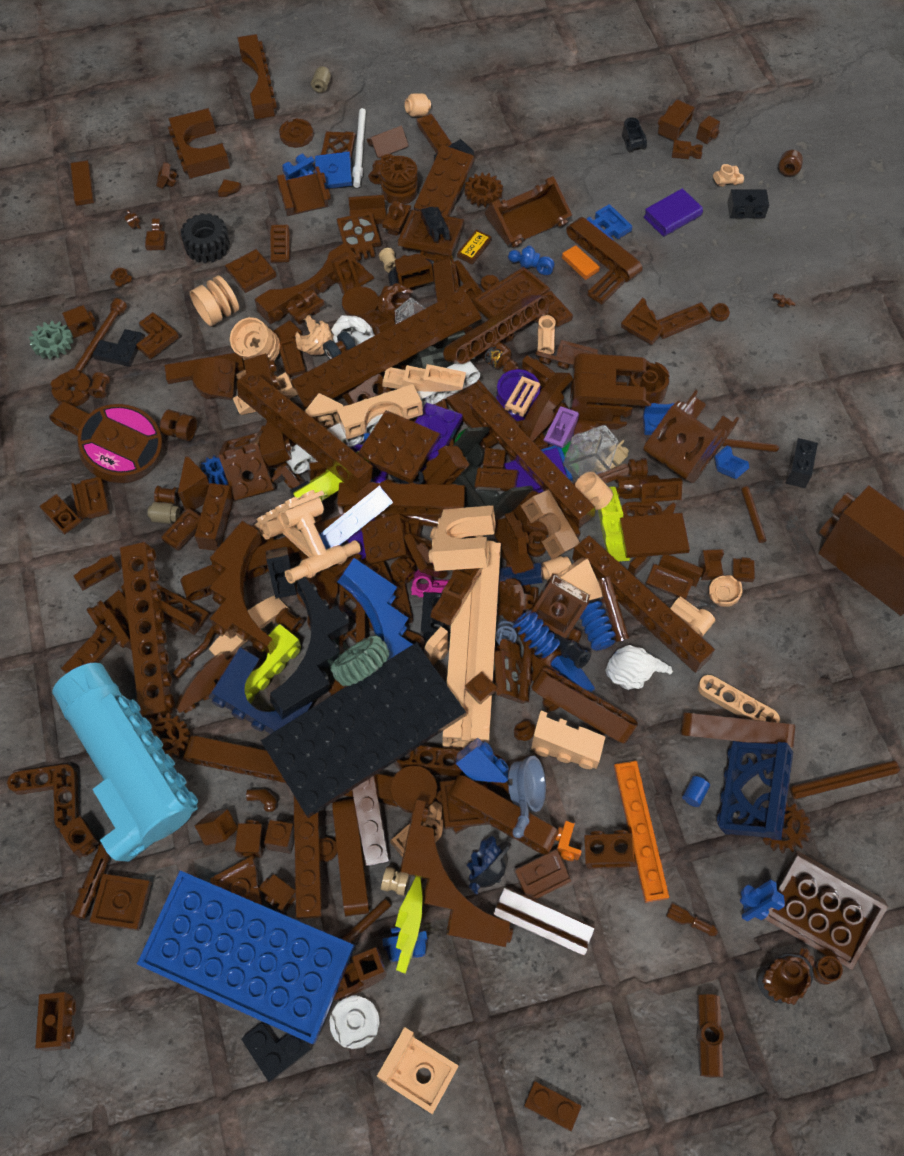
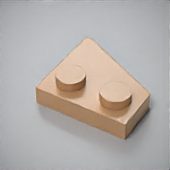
(437, 646)

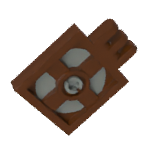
(359, 233)
(507, 670)

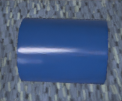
(696, 791)

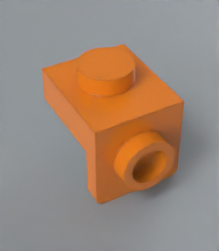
(566, 852)

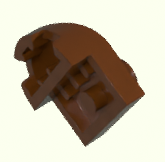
(215, 378)

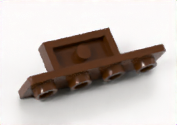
(565, 354)
(513, 543)
(117, 619)

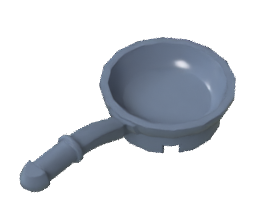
(527, 790)

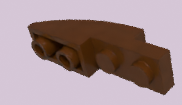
(202, 682)

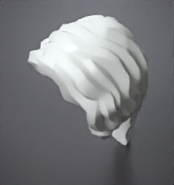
(355, 326)
(633, 667)

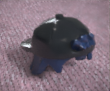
(487, 864)

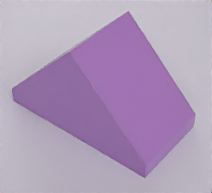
(562, 427)

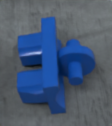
(303, 168)
(760, 900)
(393, 953)

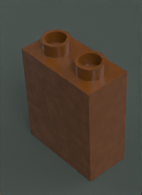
(868, 544)

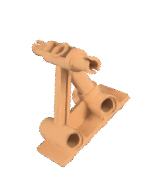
(300, 514)

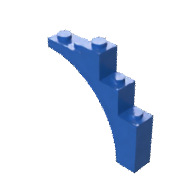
(375, 597)

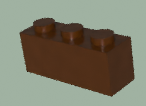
(214, 517)

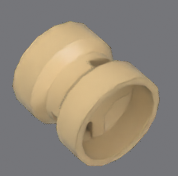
(395, 881)

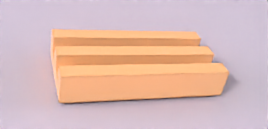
(516, 408)

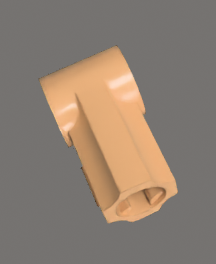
(546, 334)
(697, 619)

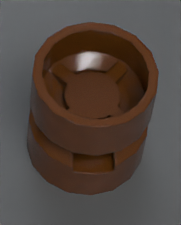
(178, 425)

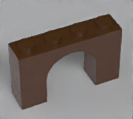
(197, 160)

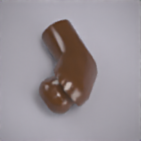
(264, 797)

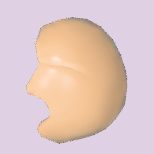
(725, 591)

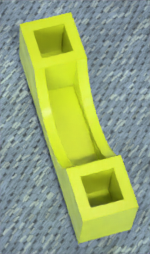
(286, 648)

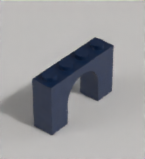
(230, 693)

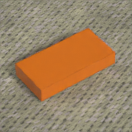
(580, 262)

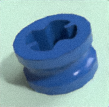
(545, 265)

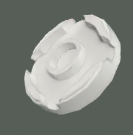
(354, 1022)

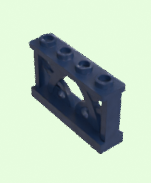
(777, 798)

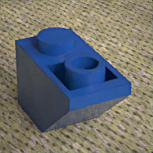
(481, 764)

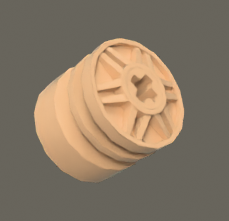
(213, 300)
(253, 338)

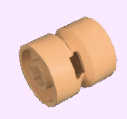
(594, 489)

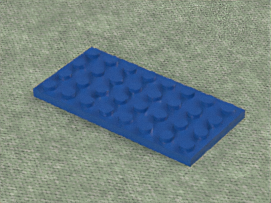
(247, 956)

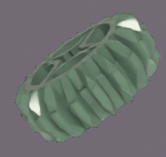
(360, 661)

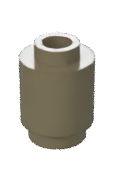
(320, 79)
(163, 512)

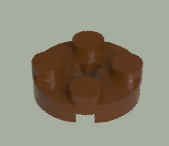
(69, 379)

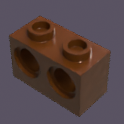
(365, 390)
(609, 857)

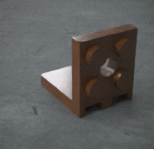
(242, 455)

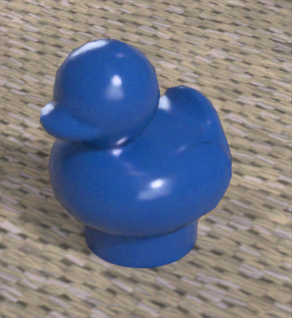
(528, 258)

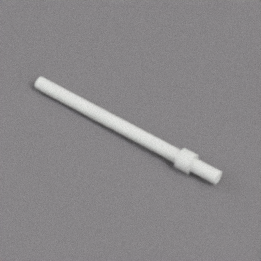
(357, 171)

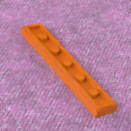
(640, 825)

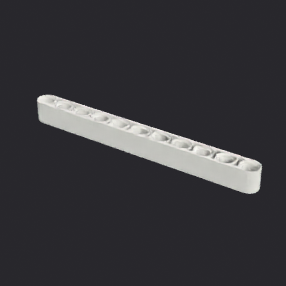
(301, 459)

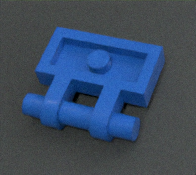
(612, 220)

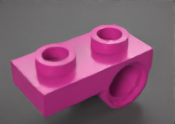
(432, 586)

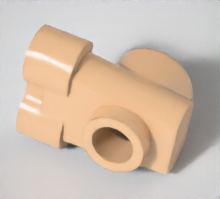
(728, 175)

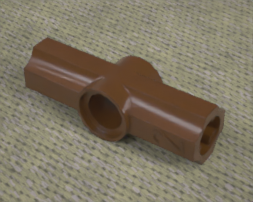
(710, 1053)

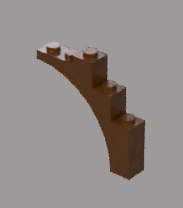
(228, 590)

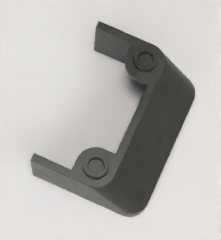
(473, 497)

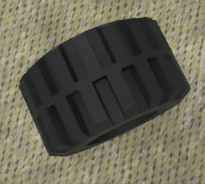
(205, 238)

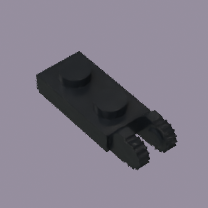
(434, 223)

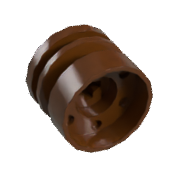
(399, 179)

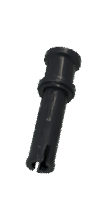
(570, 650)

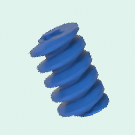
(596, 627)
(536, 633)

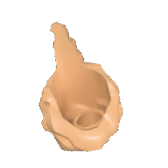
(314, 341)

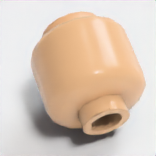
(417, 105)

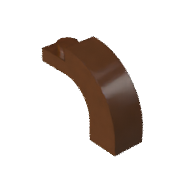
(361, 974)

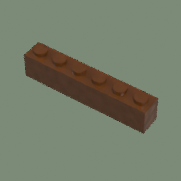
(407, 499)

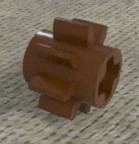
(403, 570)

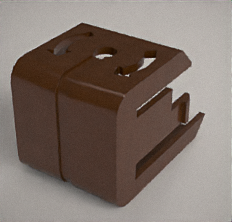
(596, 383)
(679, 440)

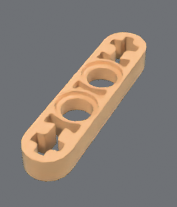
(739, 699)

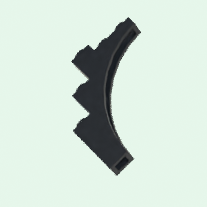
(308, 681)

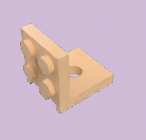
(403, 1064)

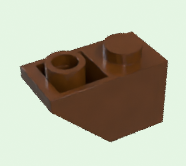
(59, 514)

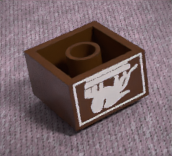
(560, 605)

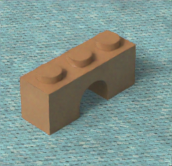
(546, 510)

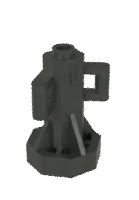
(433, 355)

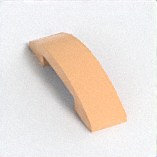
(262, 614)

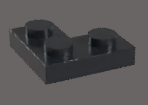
(120, 353)
(271, 1056)

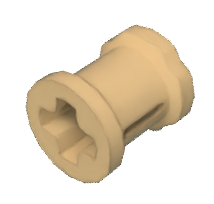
(387, 256)

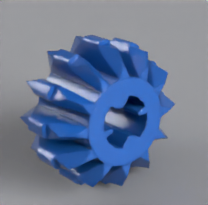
(214, 471)

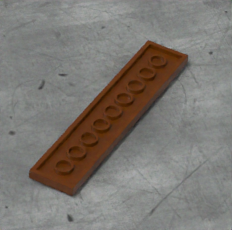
(387, 348)

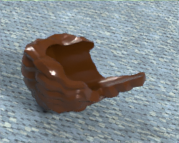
(392, 298)

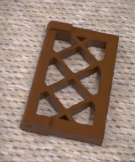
(339, 136)

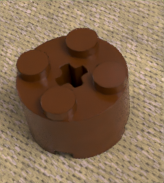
(654, 380)

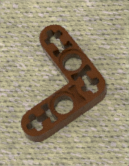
(54, 783)

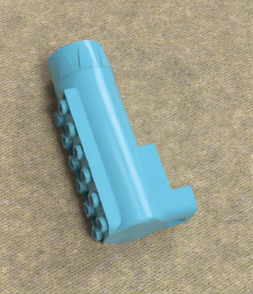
(140, 784)

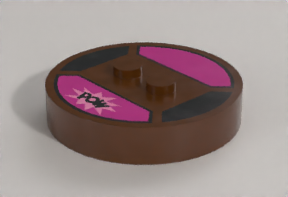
(119, 443)

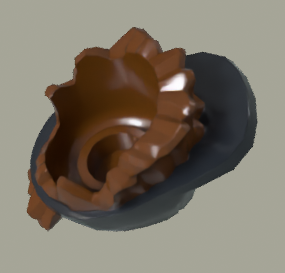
(787, 977)

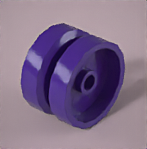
(506, 386)

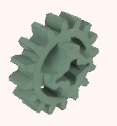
(51, 340)

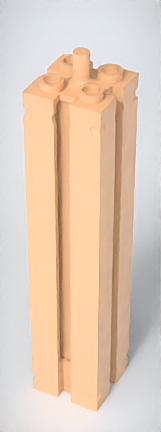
(472, 652)

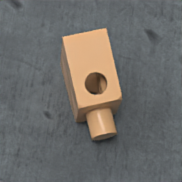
(582, 576)

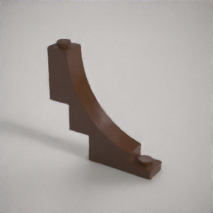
(422, 861)

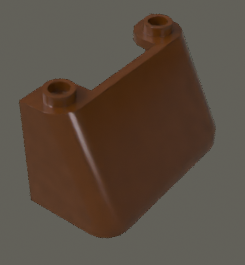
(529, 213)

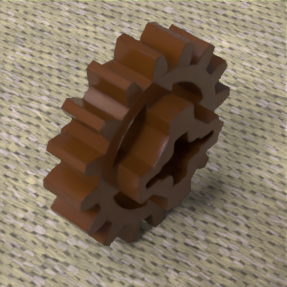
(483, 189)
(168, 727)
(791, 820)

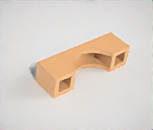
(356, 416)

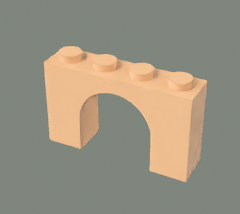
(454, 553)

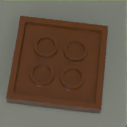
(417, 237)
(398, 446)

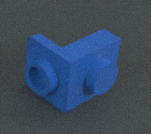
(729, 464)

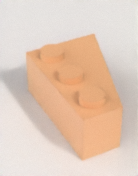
(567, 743)

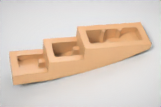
(426, 380)

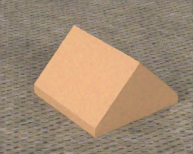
(324, 410)

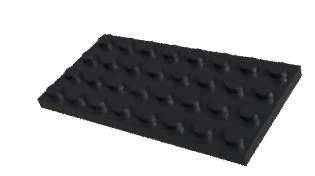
(362, 729)

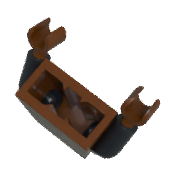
(411, 271)

